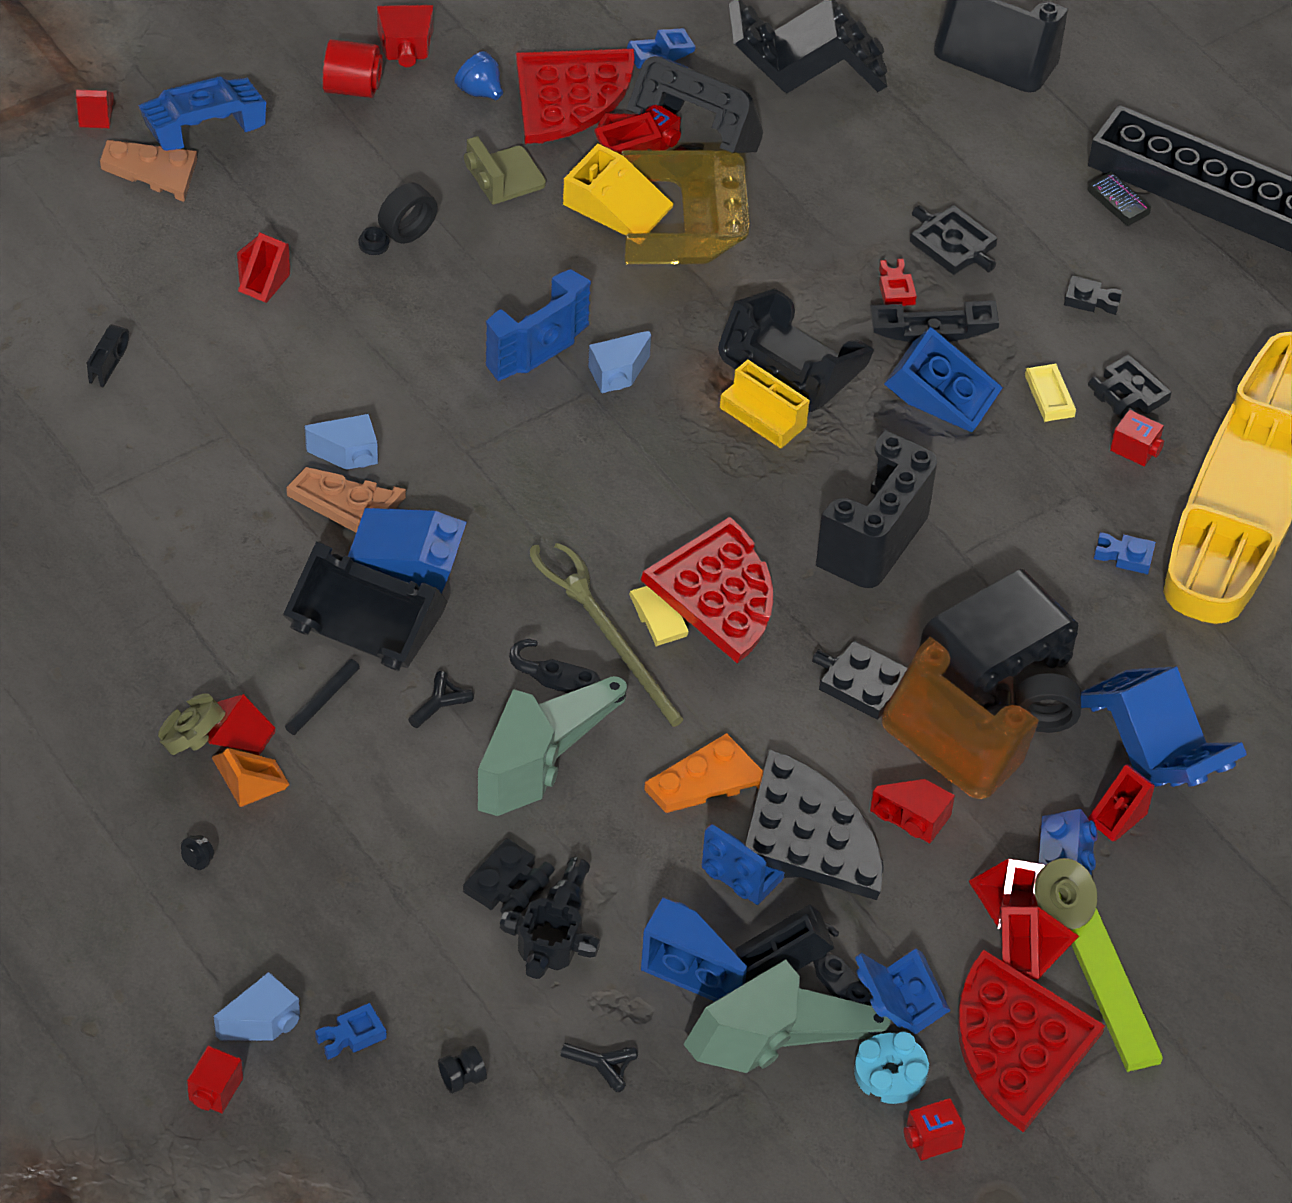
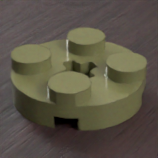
(192, 725)

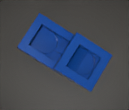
(668, 43)

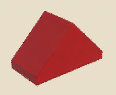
(94, 108)
(1123, 804)

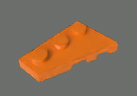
(707, 773)

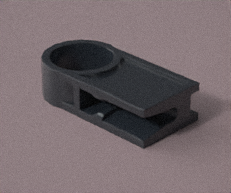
(107, 354)

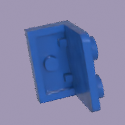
(738, 866)
(904, 990)

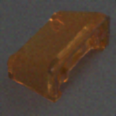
(953, 729)

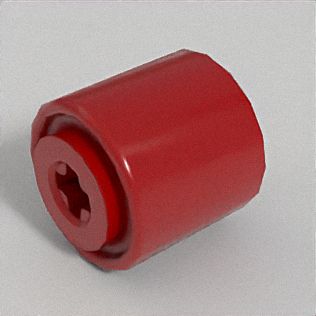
(352, 68)

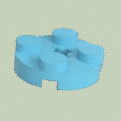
(896, 1049)

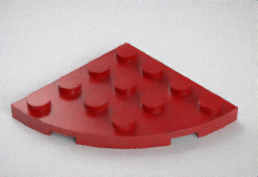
(570, 89)
(718, 587)
(1019, 1038)

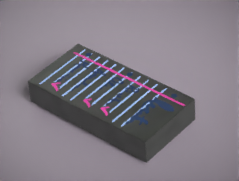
(1119, 198)

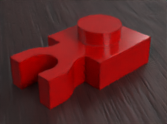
(896, 286)

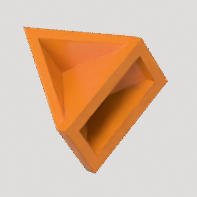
(250, 775)

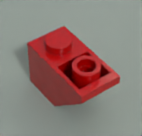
(914, 806)

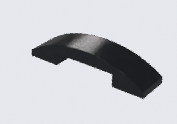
(974, 320)

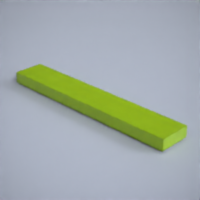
(1115, 996)

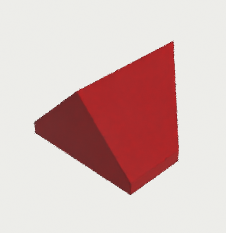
(627, 132)
(263, 267)
(242, 726)
(1007, 885)
(1032, 939)

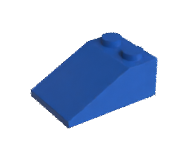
(943, 382)
(408, 544)
(689, 953)

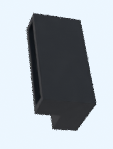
(795, 939)

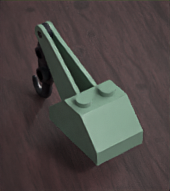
(534, 734)
(773, 1013)

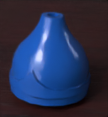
(480, 77)

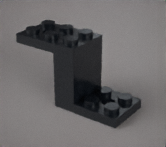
(808, 45)

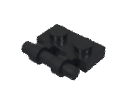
(1134, 382)
(501, 872)

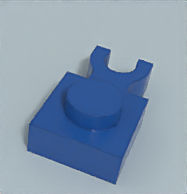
(1130, 553)
(353, 1029)

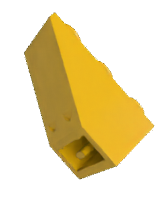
(614, 193)

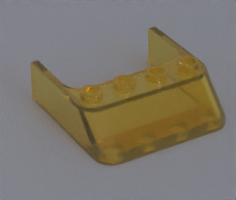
(712, 206)

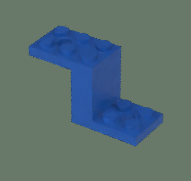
(1160, 727)

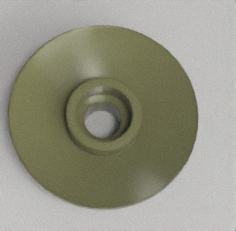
(1076, 890)

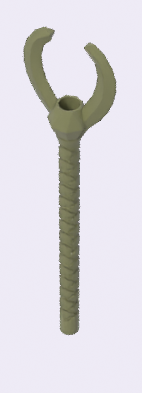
(578, 588)

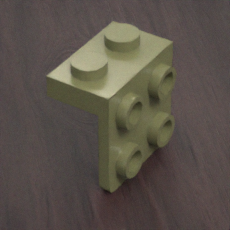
(502, 173)

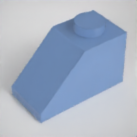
(619, 360)
(343, 442)
(258, 1013)

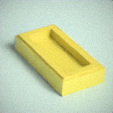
(1050, 392)

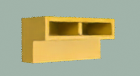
(765, 404)

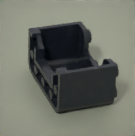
(867, 541)
(1001, 634)

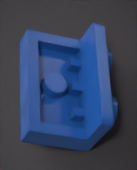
(1069, 837)

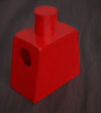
(405, 32)

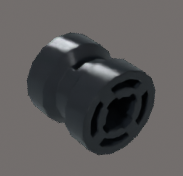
(462, 1069)

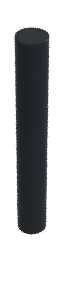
(322, 697)

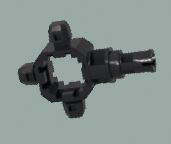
(560, 910)

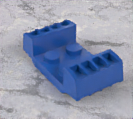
(200, 102)
(541, 335)

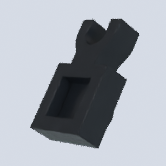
(1088, 295)

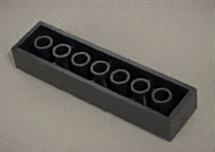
(1196, 175)

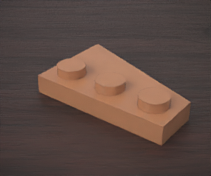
(151, 164)
(339, 498)

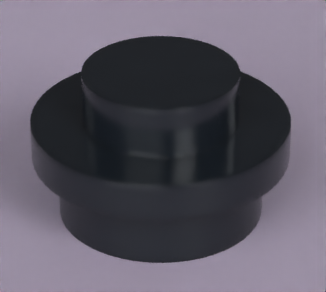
(373, 241)
(197, 852)

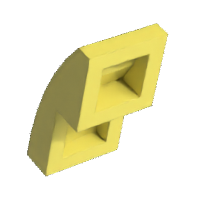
(661, 619)

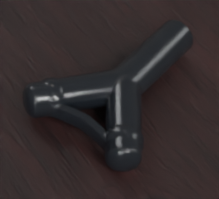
(440, 699)
(603, 1062)

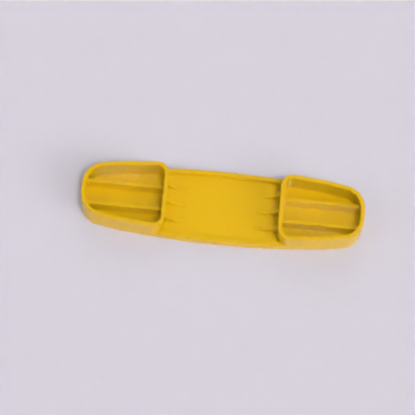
(1239, 497)

